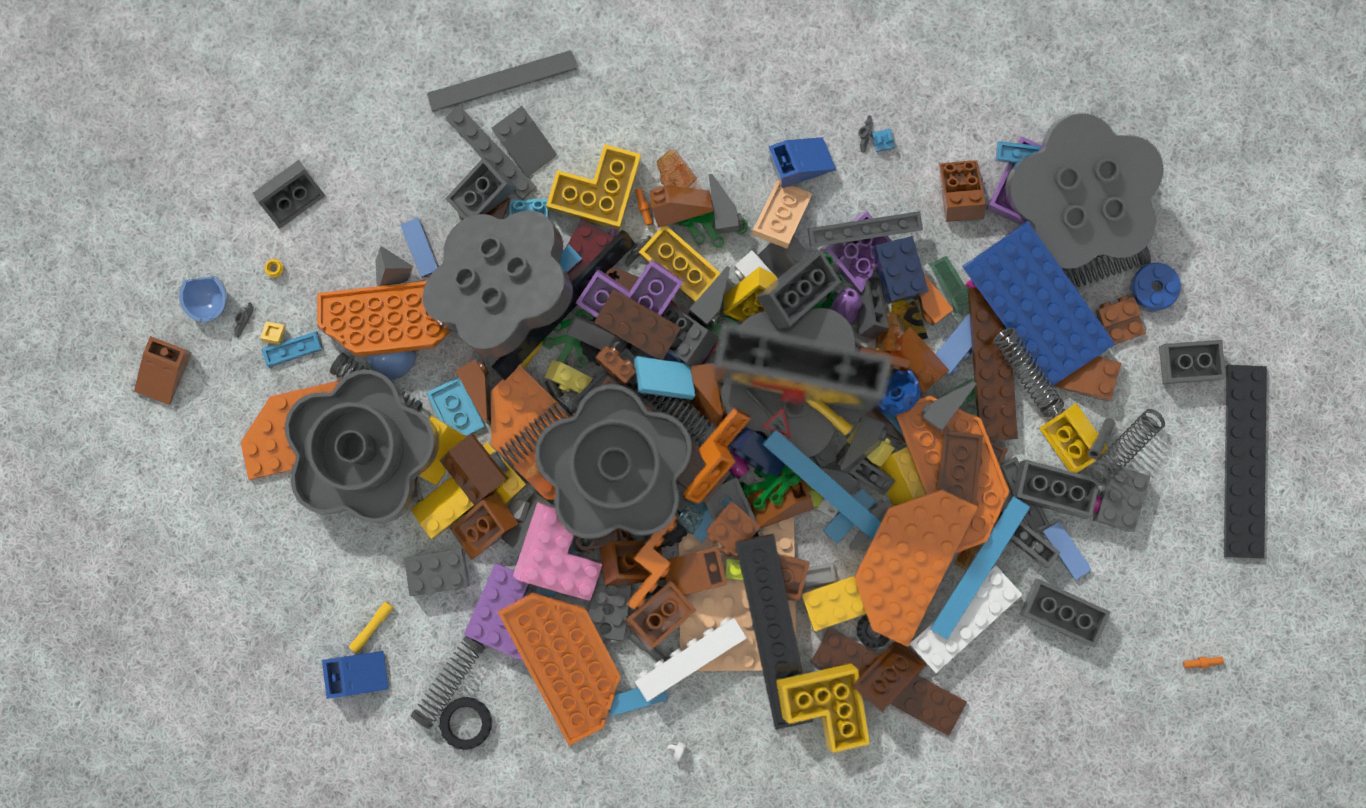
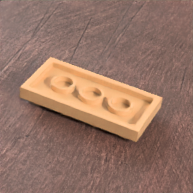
(782, 214)

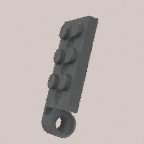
(733, 491)
(618, 601)

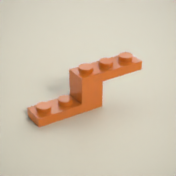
(716, 455)
(653, 563)

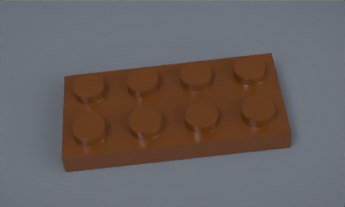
(637, 324)
(960, 464)
(889, 676)

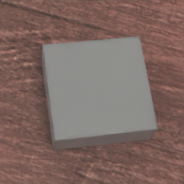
(519, 509)

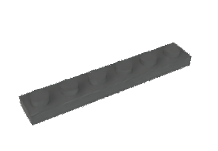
(488, 149)
(864, 229)

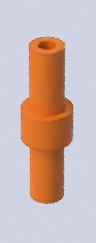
(643, 206)
(1203, 662)

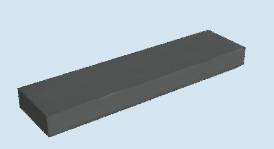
(1035, 516)

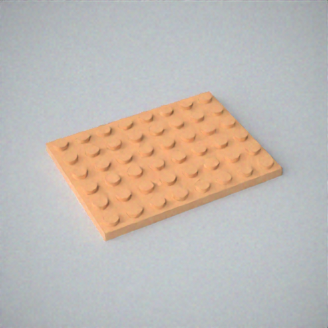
(731, 602)

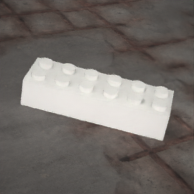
(989, 602)

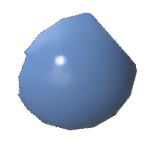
(203, 298)
(393, 364)

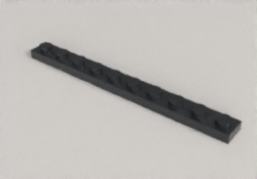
(603, 261)

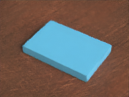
(664, 378)
(455, 407)

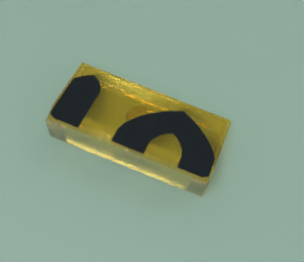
(911, 317)

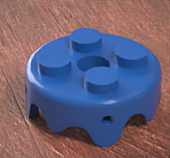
(1142, 286)
(901, 383)

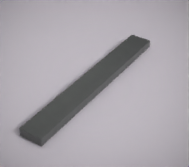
(501, 81)

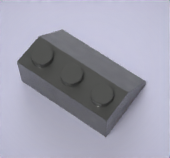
(288, 194)
(781, 259)
(517, 536)

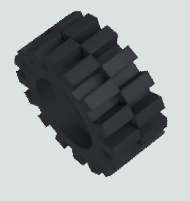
(865, 638)

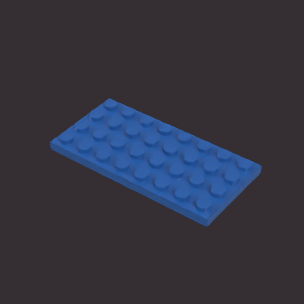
(1039, 302)

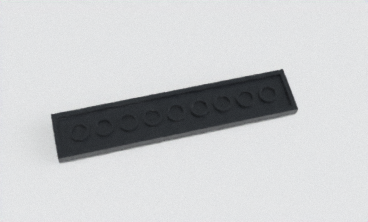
(1245, 461)
(770, 617)

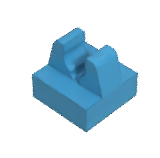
(883, 140)

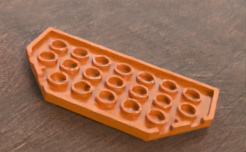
(379, 319)
(512, 407)
(265, 442)
(925, 450)
(910, 561)
(564, 661)

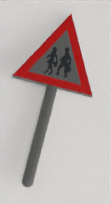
(777, 421)

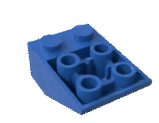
(800, 160)
(355, 674)

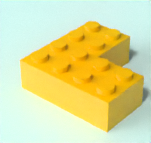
(601, 199)
(832, 698)

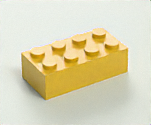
(681, 260)
(833, 603)

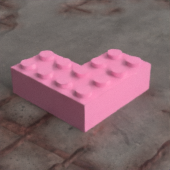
(548, 563)

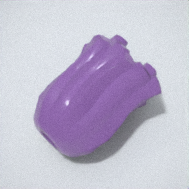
(847, 304)

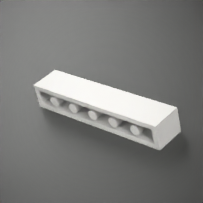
(690, 659)

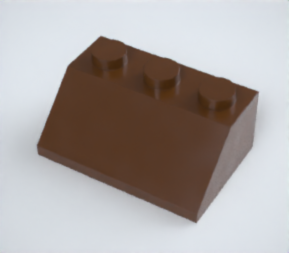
(473, 469)

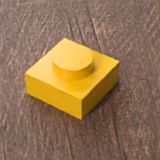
(273, 333)

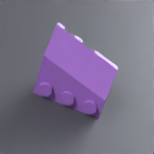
(855, 258)

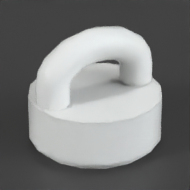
(677, 751)

